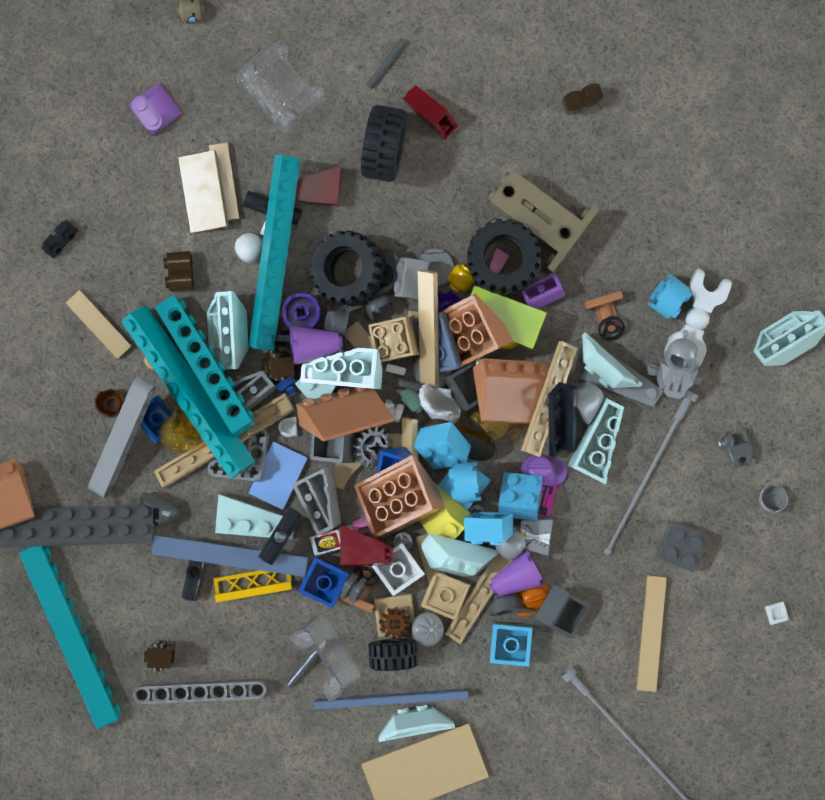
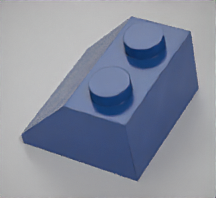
(323, 581)

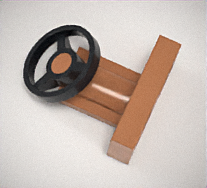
(607, 315)
(362, 602)

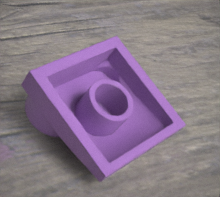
(155, 108)

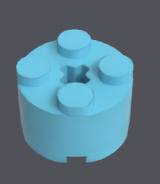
(669, 297)
(465, 482)

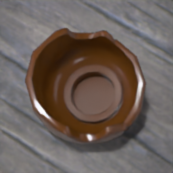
(108, 408)

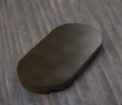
(481, 445)

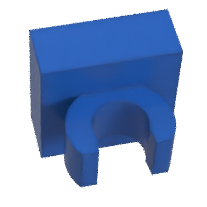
(286, 384)

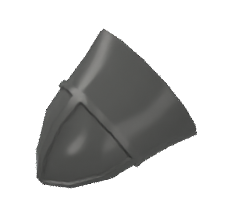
(164, 510)

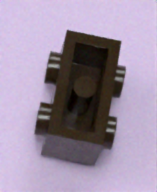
(277, 364)
(160, 656)

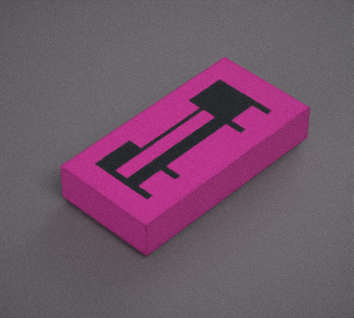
(547, 498)

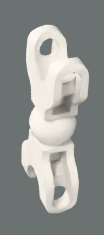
(698, 317)

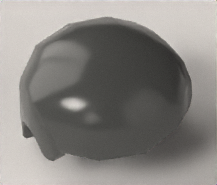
(377, 306)

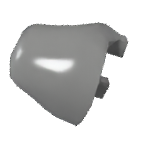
(588, 401)

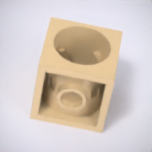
(395, 338)

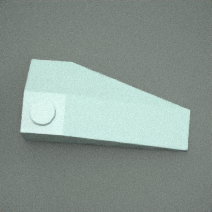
(352, 368)

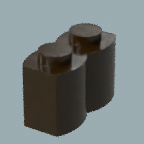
(587, 97)
(180, 271)

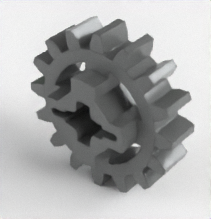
(369, 438)

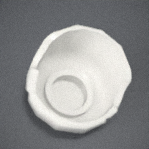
(249, 248)

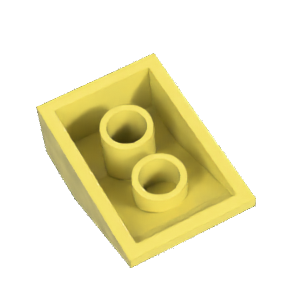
(448, 521)

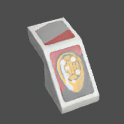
(327, 541)

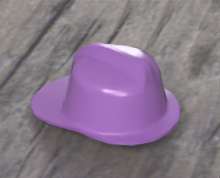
(550, 468)

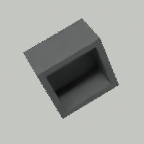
(463, 387)
(333, 450)
(681, 546)
(562, 611)

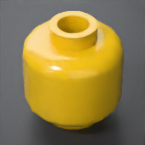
(460, 278)

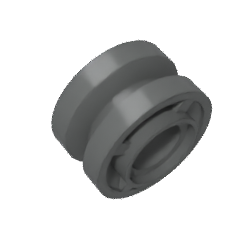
(353, 588)

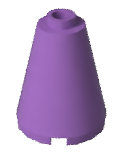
(313, 343)
(517, 576)

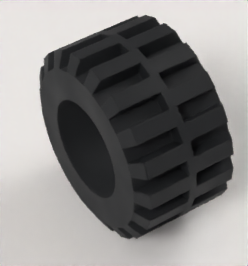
(392, 654)

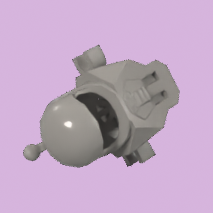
(677, 379)

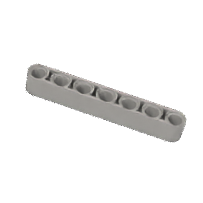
(121, 437)
(191, 695)

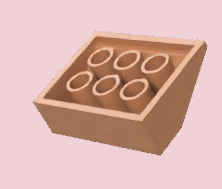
(475, 329)
(509, 389)
(342, 413)
(14, 495)
(398, 497)

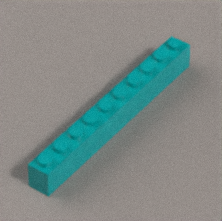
(274, 252)
(187, 391)
(70, 635)

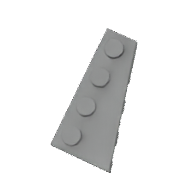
(647, 393)

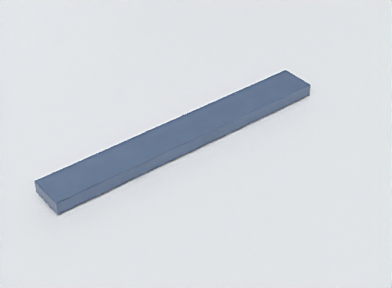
(227, 555)
(395, 698)

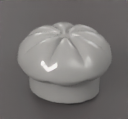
(426, 629)

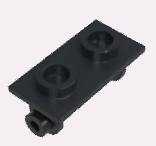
(65, 233)

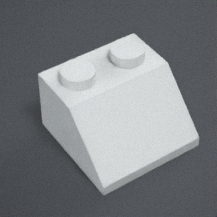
(401, 572)

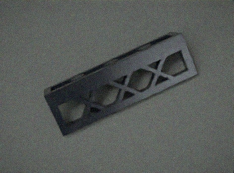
(562, 418)

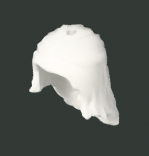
(439, 403)

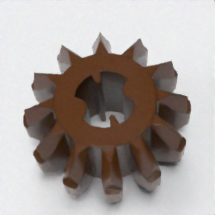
(393, 616)

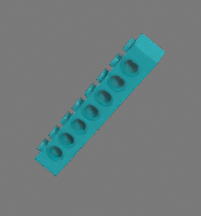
(168, 310)

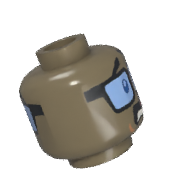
(190, 10)

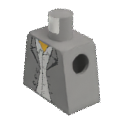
(536, 534)

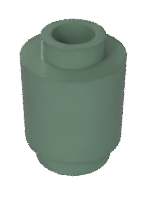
(411, 400)

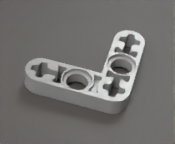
(259, 465)

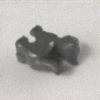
(739, 450)

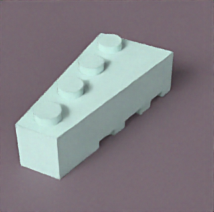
(598, 441)
(246, 519)

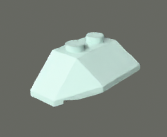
(228, 329)
(790, 337)
(605, 366)
(456, 556)
(415, 722)

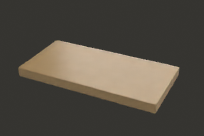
(427, 767)

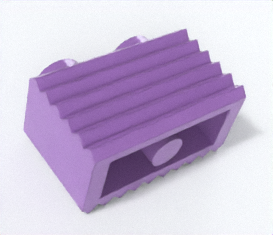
(543, 291)

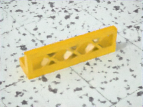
(250, 591)

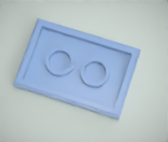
(280, 472)

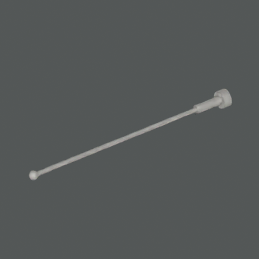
(688, 397)
(570, 675)

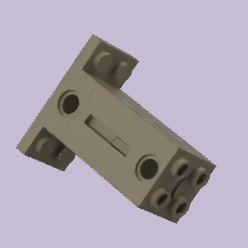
(541, 215)

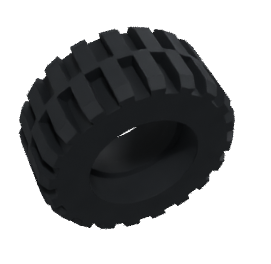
(383, 143)
(497, 232)
(325, 261)

